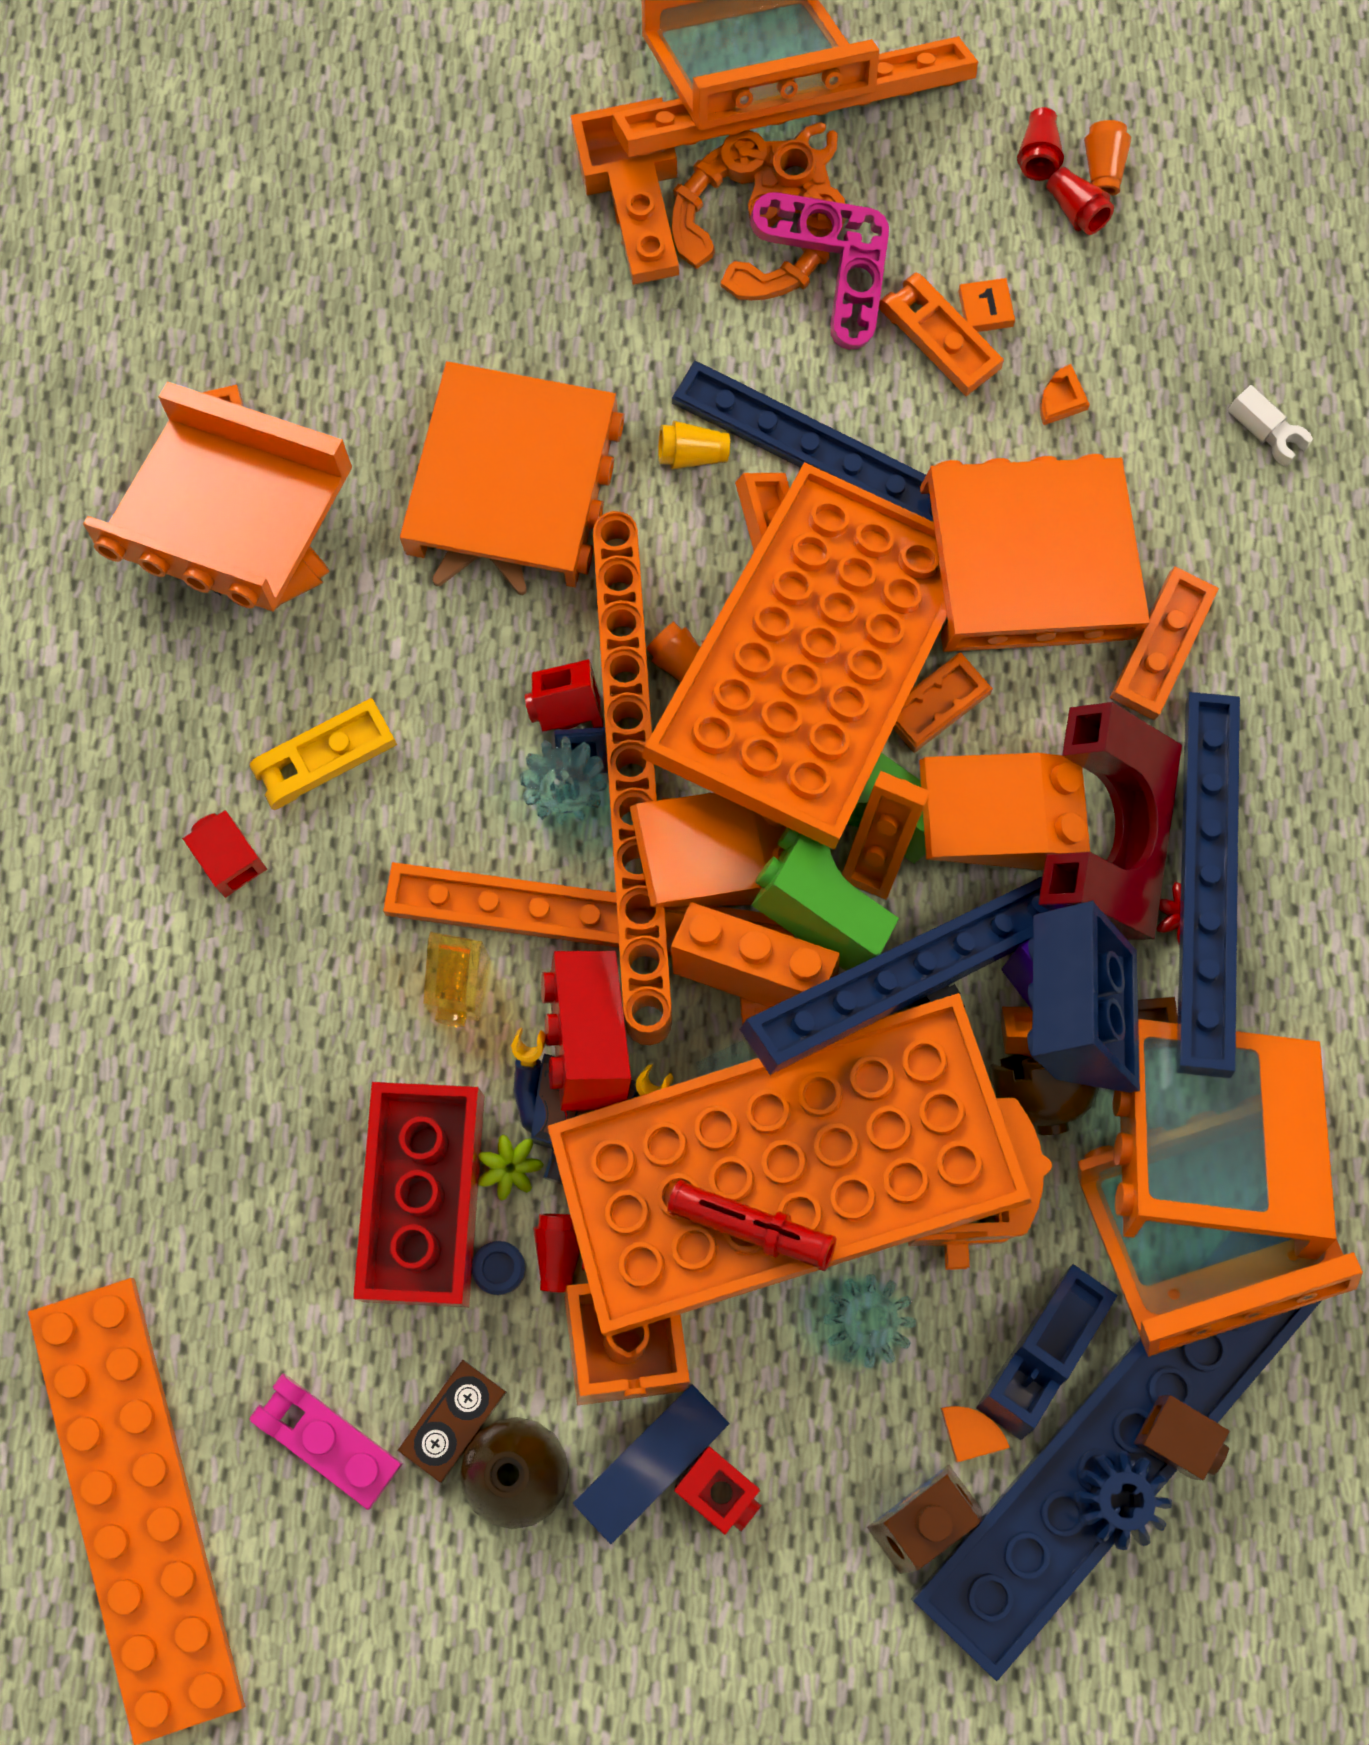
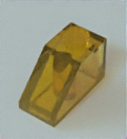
(455, 978)

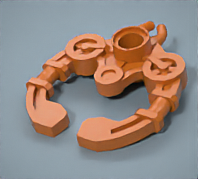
(749, 160)

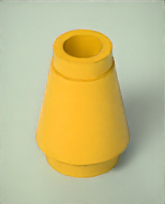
(690, 446)

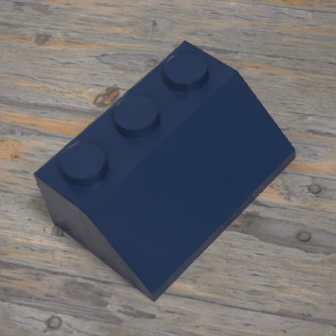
(1084, 999)

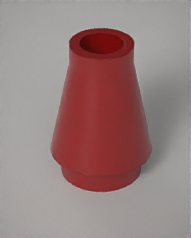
(1041, 146)
(1082, 202)
(556, 1251)

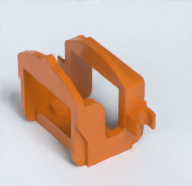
(1010, 1222)

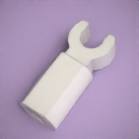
(1269, 424)

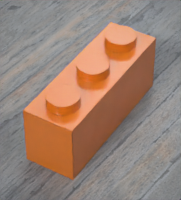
(747, 957)

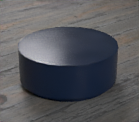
(498, 1268)

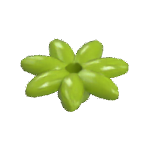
(515, 1172)

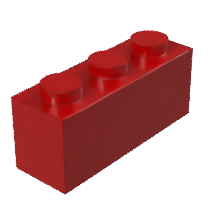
(586, 1030)

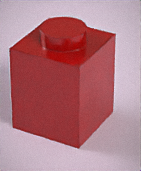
(224, 852)

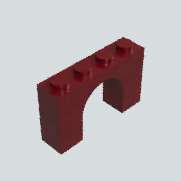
(1141, 779)

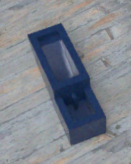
(1047, 1352)
(650, 1464)

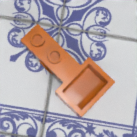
(633, 189)

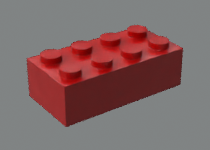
(419, 1195)

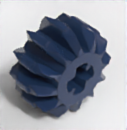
(1133, 1517)

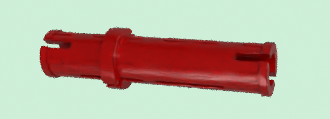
(769, 1231)

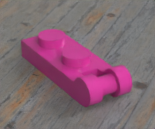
(327, 1442)

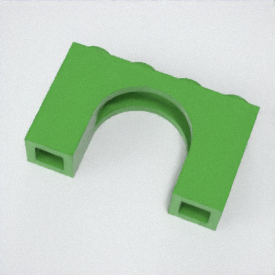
(815, 900)

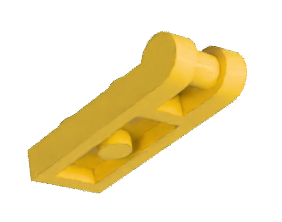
(323, 753)

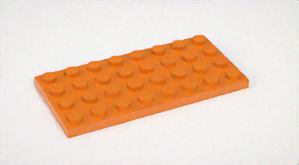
(809, 658)
(854, 1141)

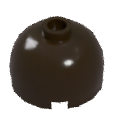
(1044, 1099)

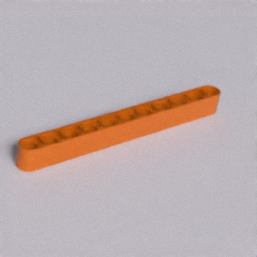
(626, 747)

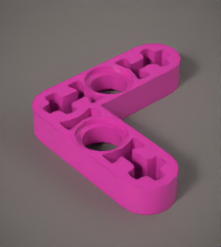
(852, 253)

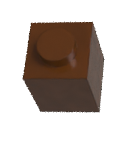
(1183, 1438)

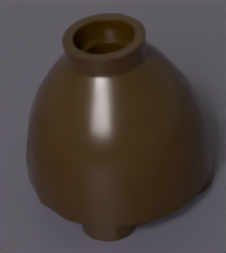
(540, 1467)

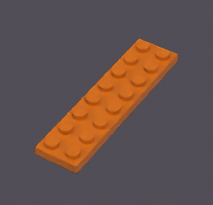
(135, 1512)

